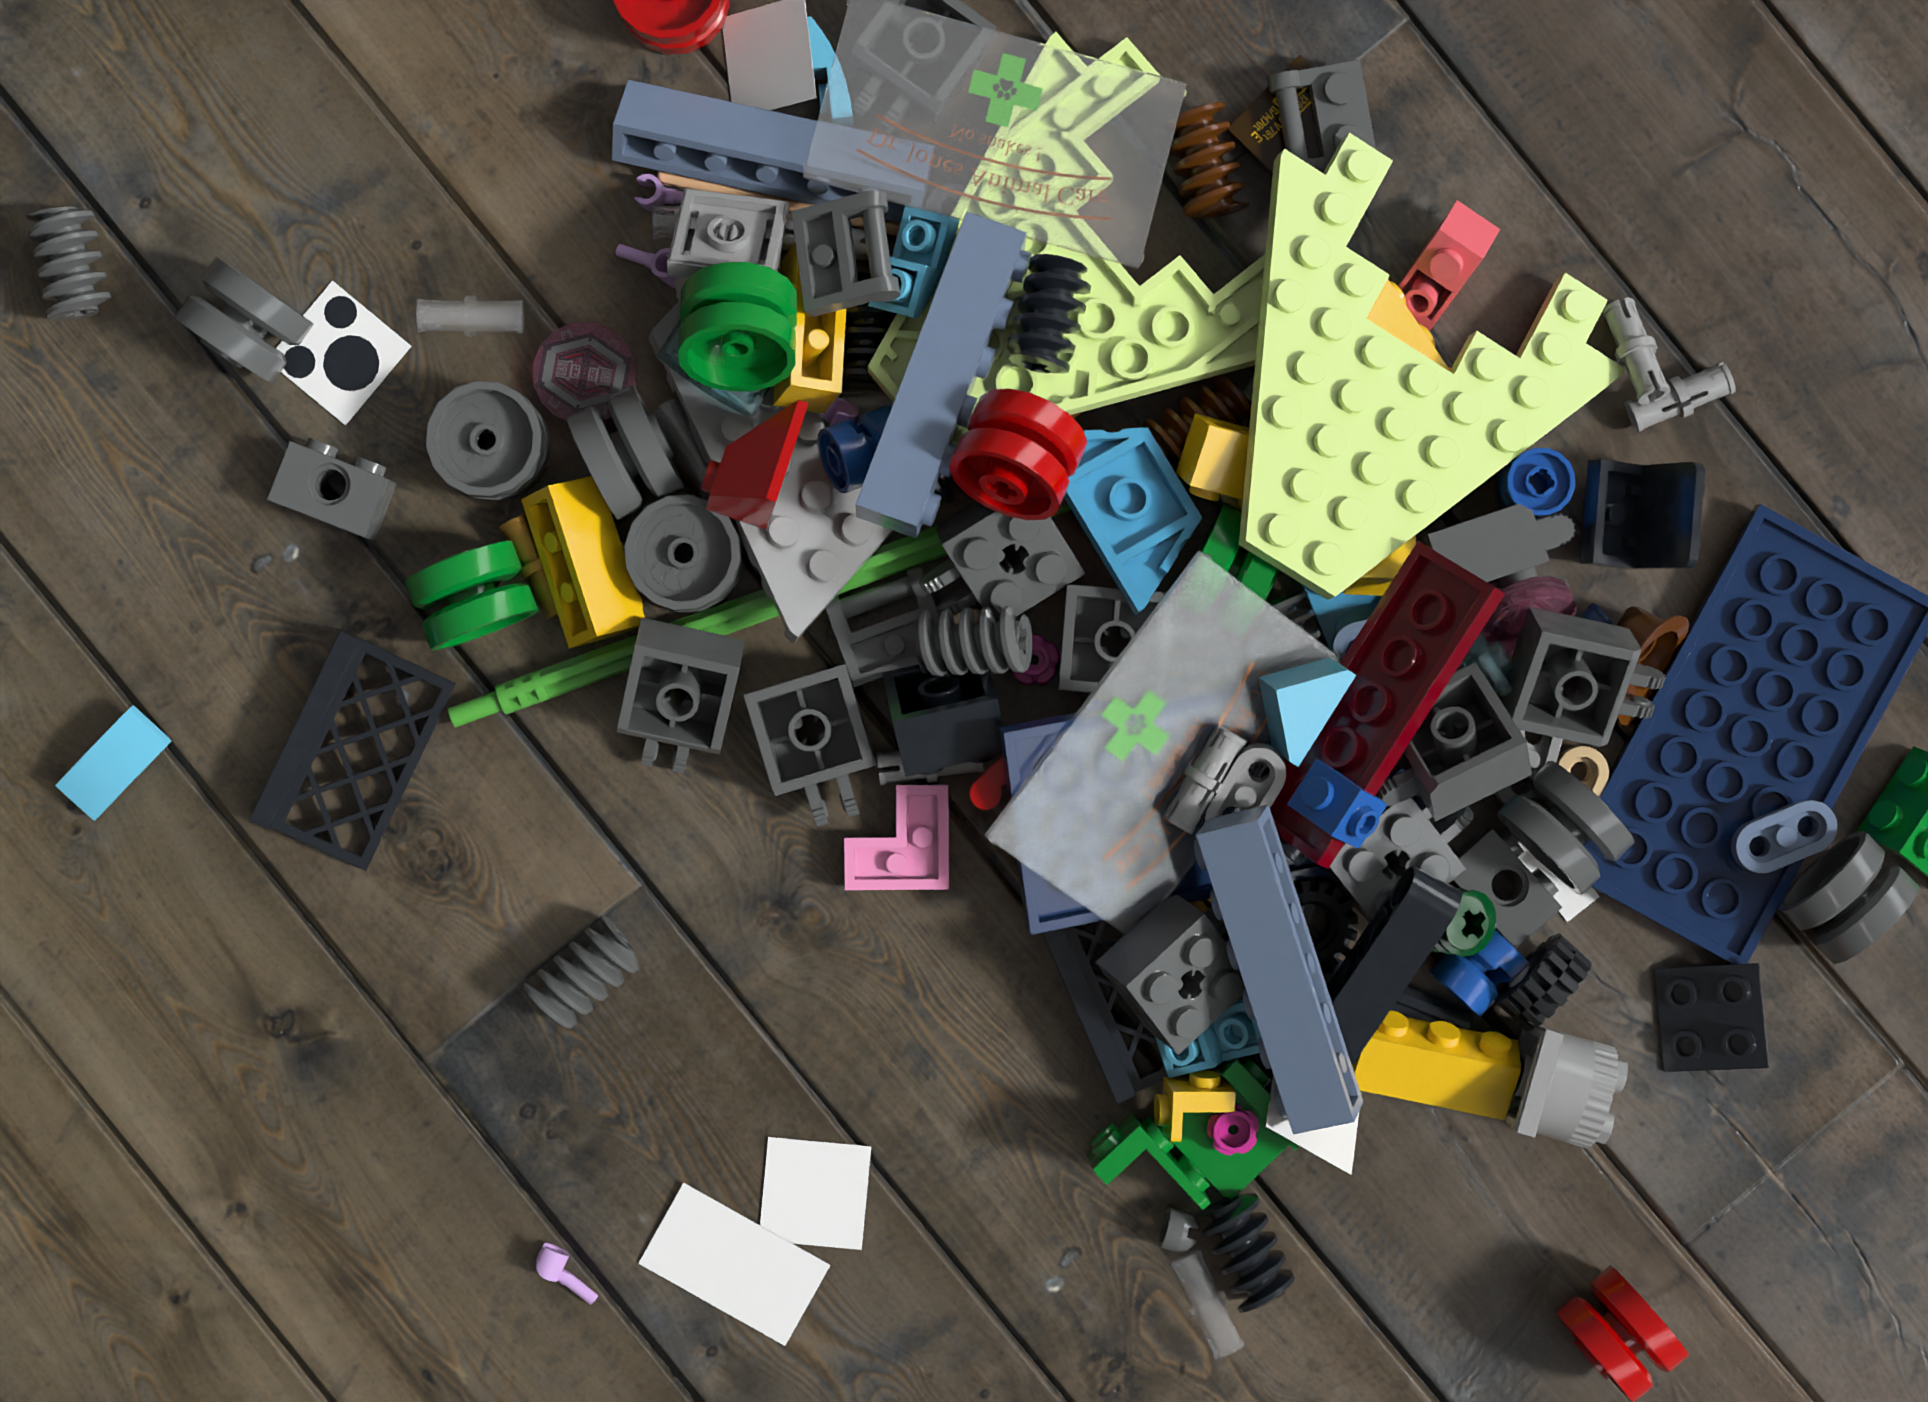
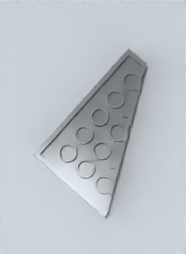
(813, 531)

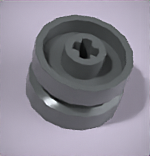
(243, 321)
(458, 434)
(630, 450)
(658, 571)
(1572, 820)
(1849, 897)

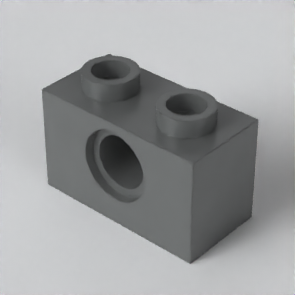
(302, 481)
(1533, 894)

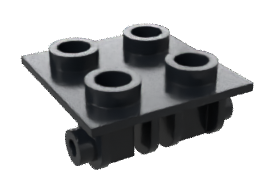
(1712, 1017)

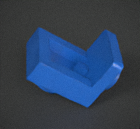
(1337, 804)

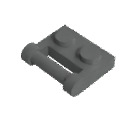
(1337, 107)
(829, 258)
(885, 644)

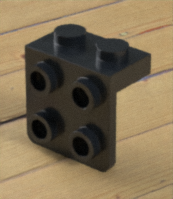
(1642, 515)

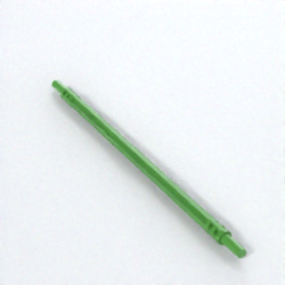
(721, 620)

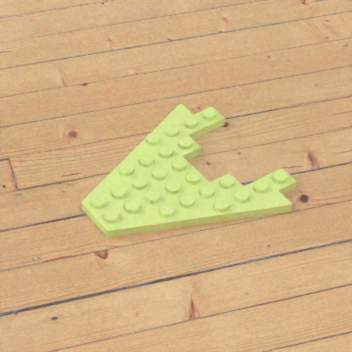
(1130, 334)
(1356, 429)

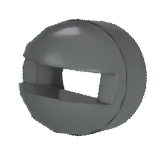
(1175, 1230)

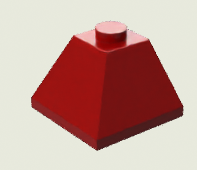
(754, 468)

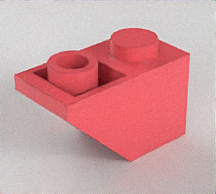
(1446, 263)

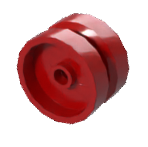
(673, 24)
(1018, 454)
(1621, 1334)

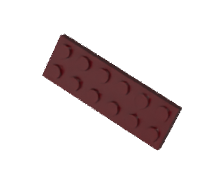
(1400, 671)

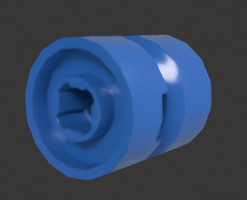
(849, 448)
(1536, 480)
(1476, 977)

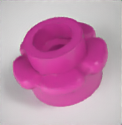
(1045, 669)
(1233, 1143)

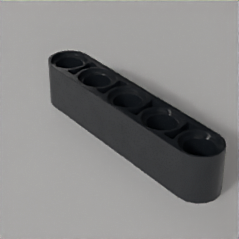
(1390, 954)

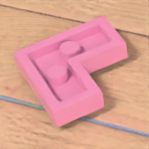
(915, 856)

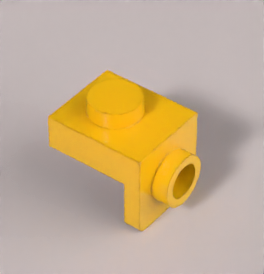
(1197, 1093)

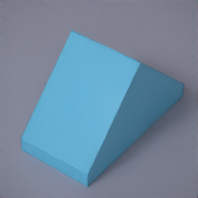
(1300, 704)

